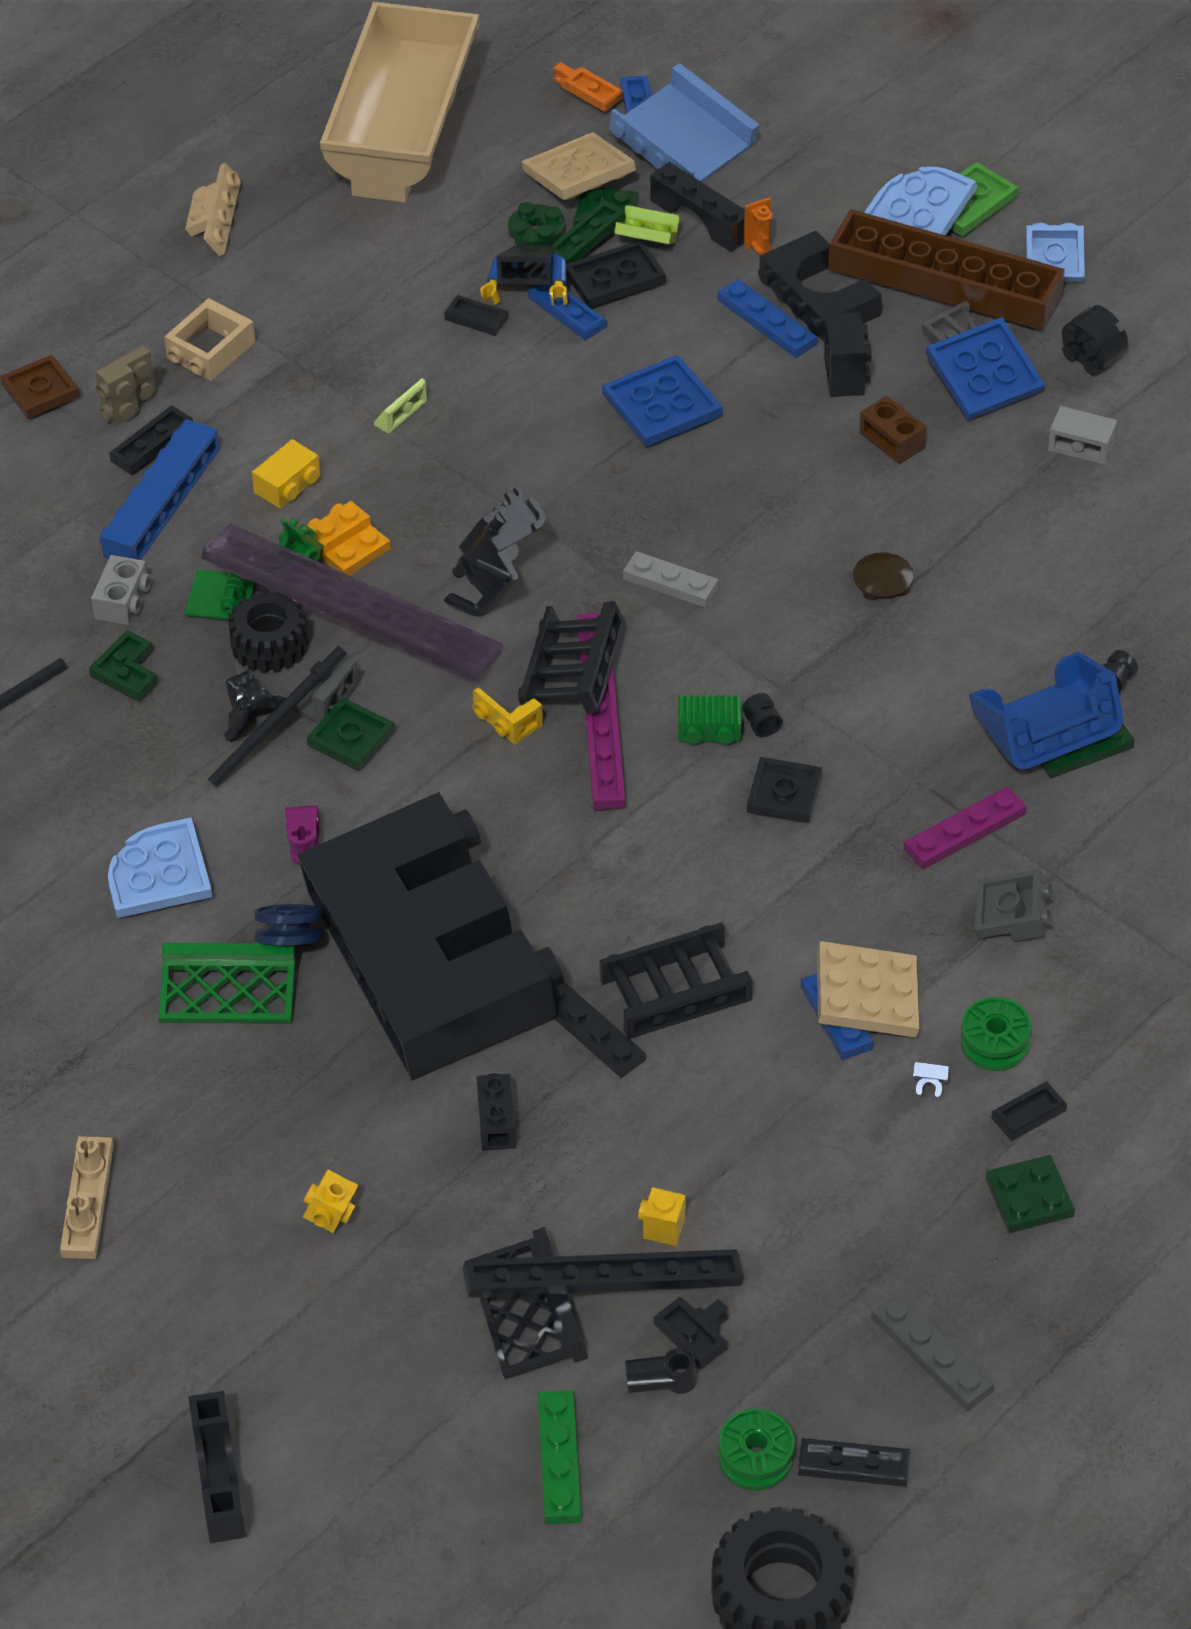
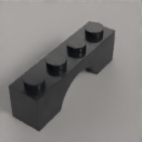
(723, 218)
(217, 1467)

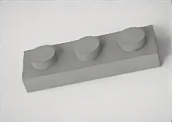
(670, 579)

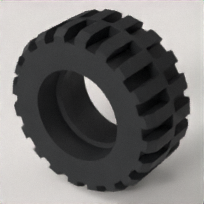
(782, 1539)

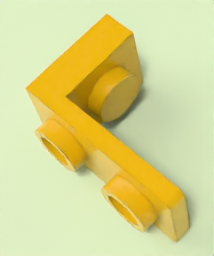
(513, 726)

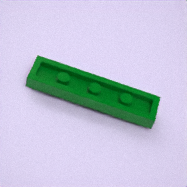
(559, 1457)

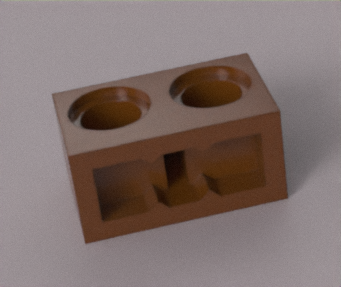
(893, 429)

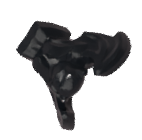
(245, 696)

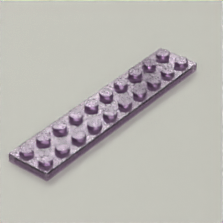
(352, 601)

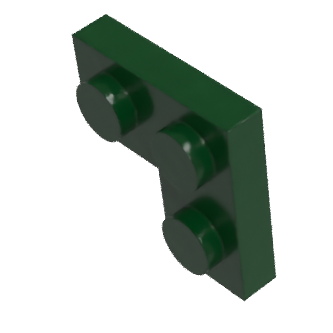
(121, 668)

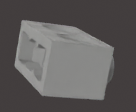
(120, 590)

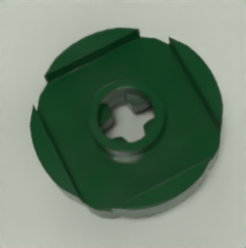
(547, 218)

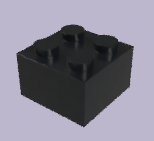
(846, 354)

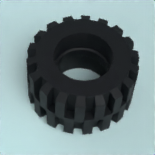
(268, 632)

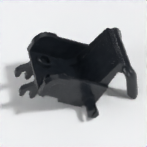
(493, 548)

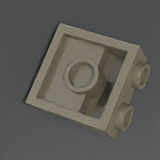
(125, 385)

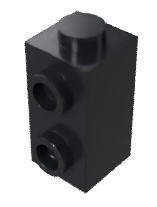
(496, 1112)

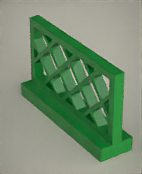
(224, 958)

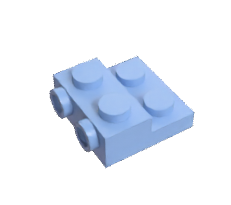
(1057, 246)

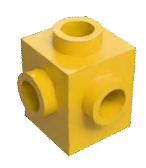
(326, 1207)

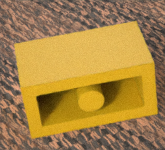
(286, 474)

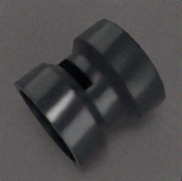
(1123, 666)
(763, 716)

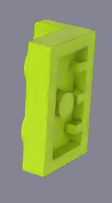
(649, 225)

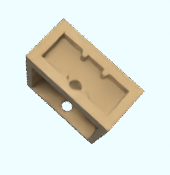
(234, 326)

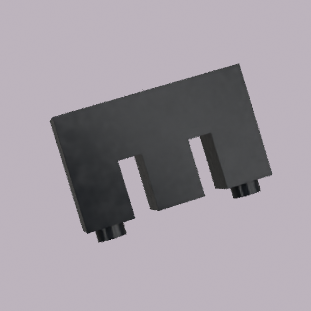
(429, 935)

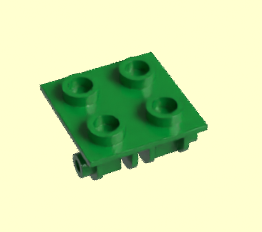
(216, 594)

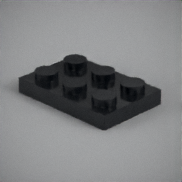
(615, 273)

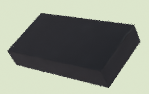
(476, 315)
(1029, 1111)

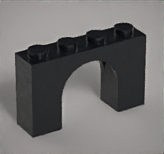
(804, 257)

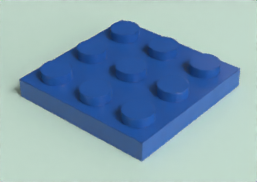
(985, 368)
(662, 400)

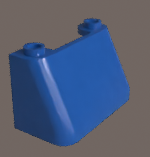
(1056, 719)

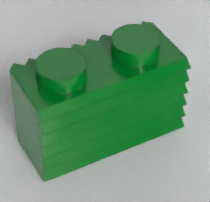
(709, 719)

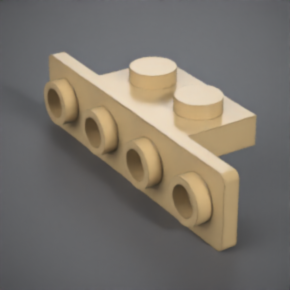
(214, 209)

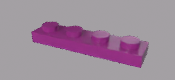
(964, 828)

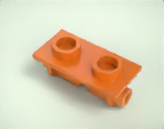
(758, 226)

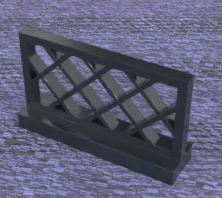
(558, 1304)

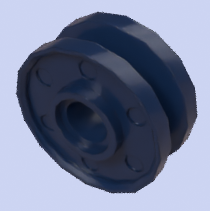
(288, 924)

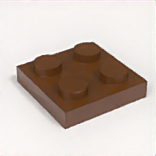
(39, 386)

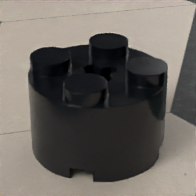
(1094, 339)

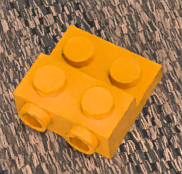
(348, 538)

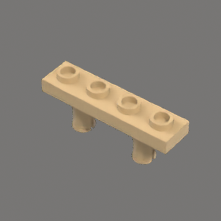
(86, 1198)

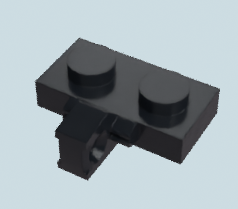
(694, 1329)

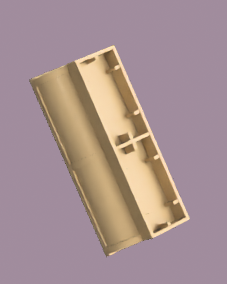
(396, 97)

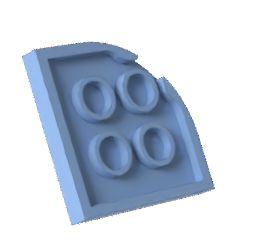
(924, 198)
(158, 870)

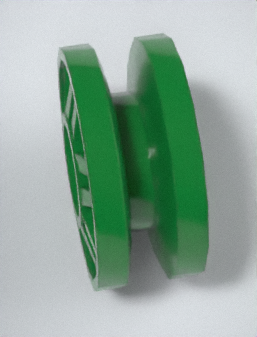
(996, 1033)
(750, 1468)

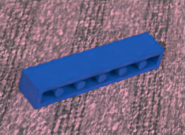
(160, 491)

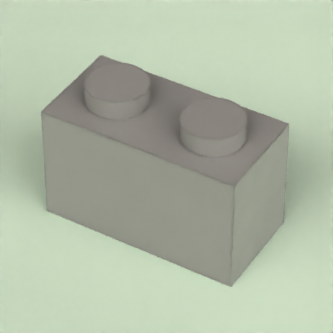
(1082, 435)

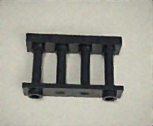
(594, 670)
(683, 1005)

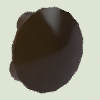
(883, 575)

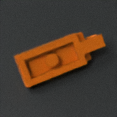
(588, 86)

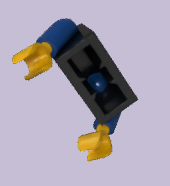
(527, 266)

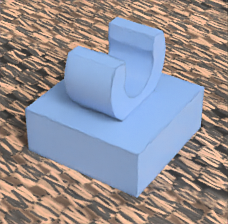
(930, 1074)

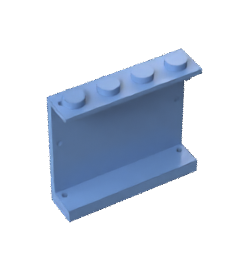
(687, 127)

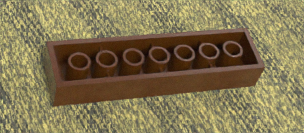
(946, 269)

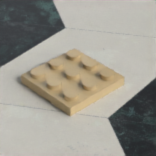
(578, 166)
(867, 989)

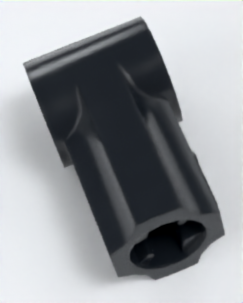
(659, 1373)

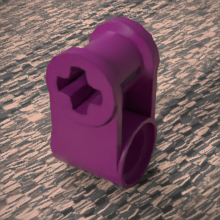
(302, 829)

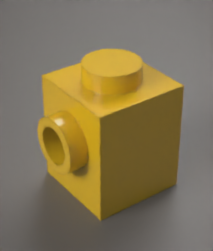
(663, 1216)

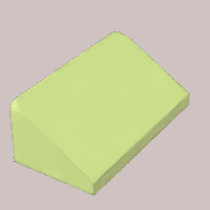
(402, 407)

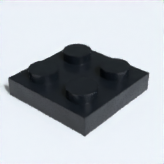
(784, 789)

